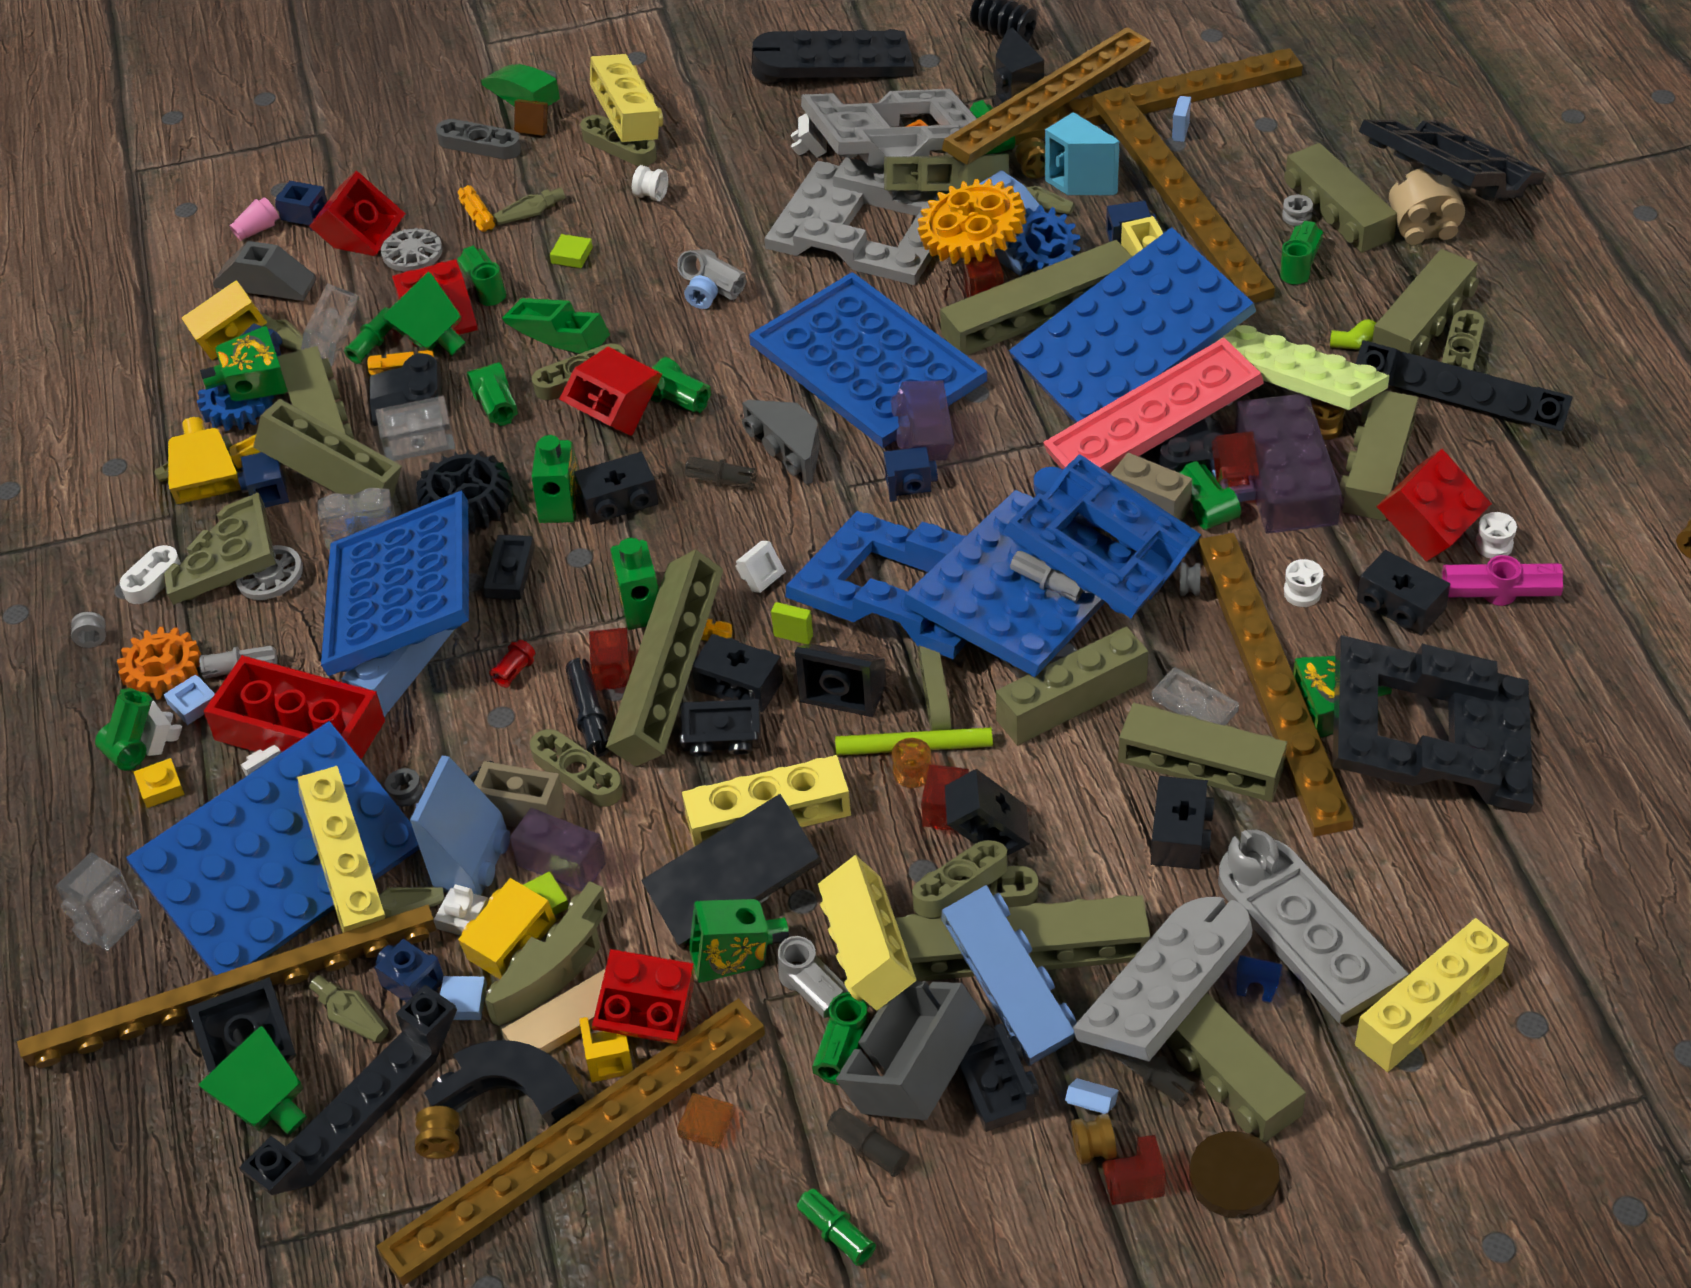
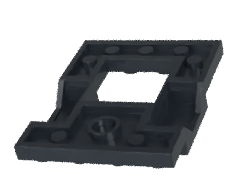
(1455, 155)
(1485, 711)

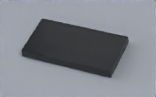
(736, 863)

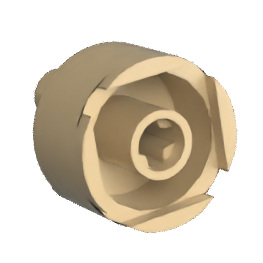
(1427, 206)

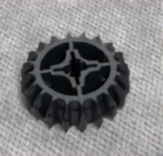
(478, 476)

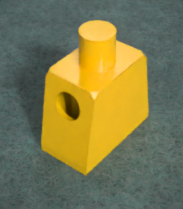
(199, 463)

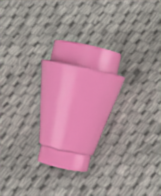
(255, 219)

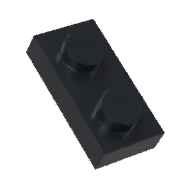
(509, 567)

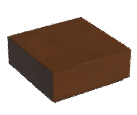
(530, 117)

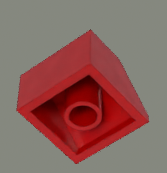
(357, 217)
(452, 283)

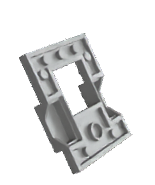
(871, 128)
(827, 205)

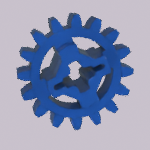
(1044, 239)
(229, 411)

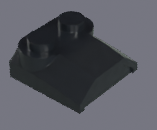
(415, 381)
(1189, 446)
(233, 1016)

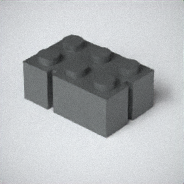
(916, 1047)

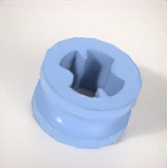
(704, 297)

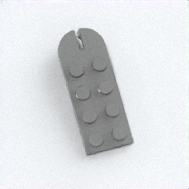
(1307, 925)
(1166, 978)

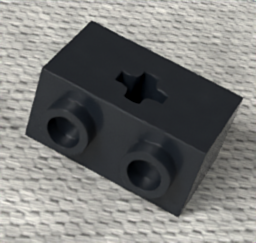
(616, 487)
(1403, 592)
(737, 671)
(986, 812)
(1179, 823)

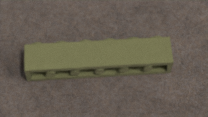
(1026, 300)
(665, 659)
(1059, 934)

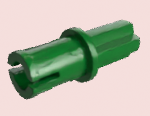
(369, 337)
(836, 1226)

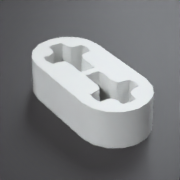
(147, 576)

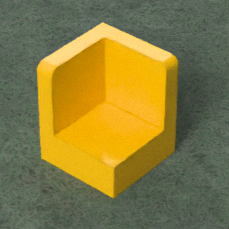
(605, 1053)

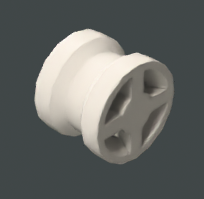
(650, 183)
(1495, 534)
(1303, 583)

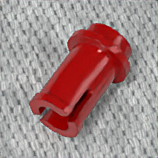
(518, 656)

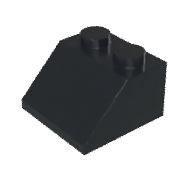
(1016, 67)
(840, 679)

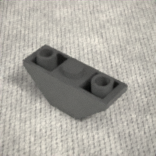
(266, 271)
(785, 433)

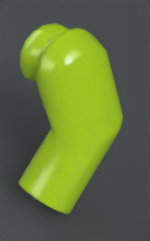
(1353, 338)

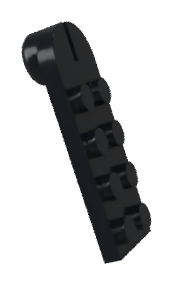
(830, 54)

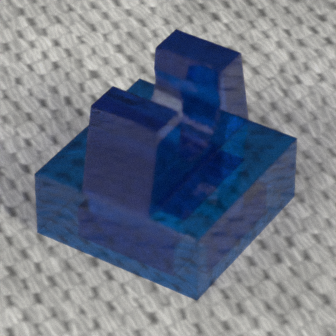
(1258, 971)

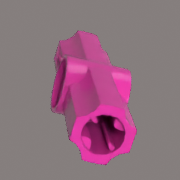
(1504, 580)

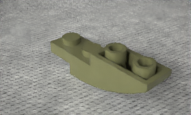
(939, 172)
(548, 966)

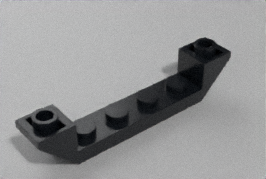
(1468, 387)
(361, 1104)

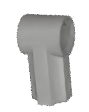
(727, 278)
(812, 978)

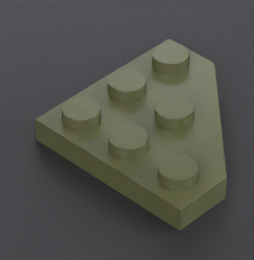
(228, 552)

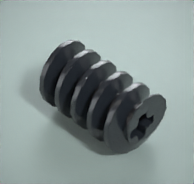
(1002, 15)

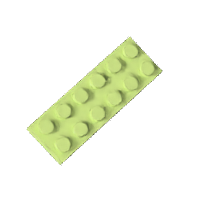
(1307, 370)

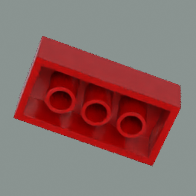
(280, 705)

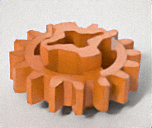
(159, 661)

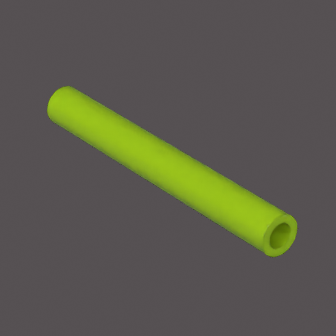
(935, 739)

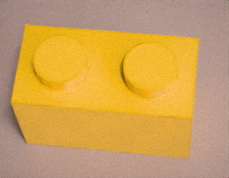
(222, 318)
(505, 927)

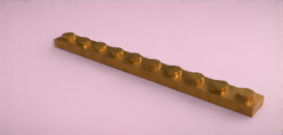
(1196, 84)
(1045, 96)
(1182, 194)
(1275, 686)
(171, 1006)
(569, 1142)

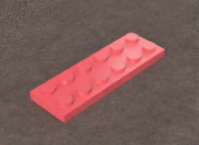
(1158, 408)

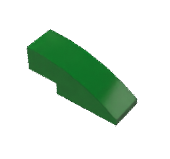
(522, 83)
(557, 324)

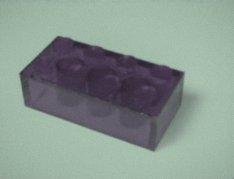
(1295, 471)

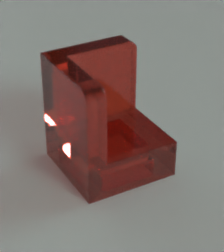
(1136, 1176)

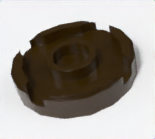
(1234, 1174)

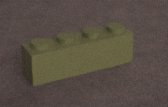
(1341, 197)
(1427, 304)
(310, 389)
(322, 452)
(1379, 453)
(1071, 685)
(1202, 751)
(1237, 1070)

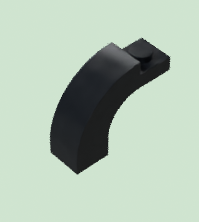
(508, 1066)

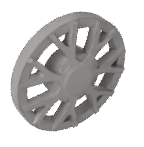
(411, 249)
(273, 576)

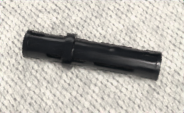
(591, 717)

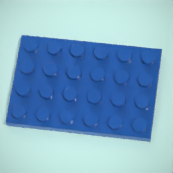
(1132, 326)
(858, 349)
(397, 584)
(999, 608)
(245, 864)

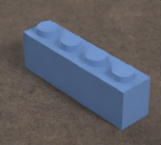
(395, 672)
(1008, 974)

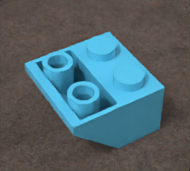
(1081, 158)

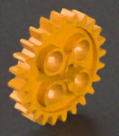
(972, 221)

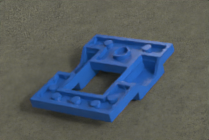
(1119, 510)
(823, 578)

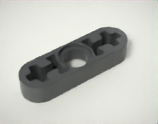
(497, 141)

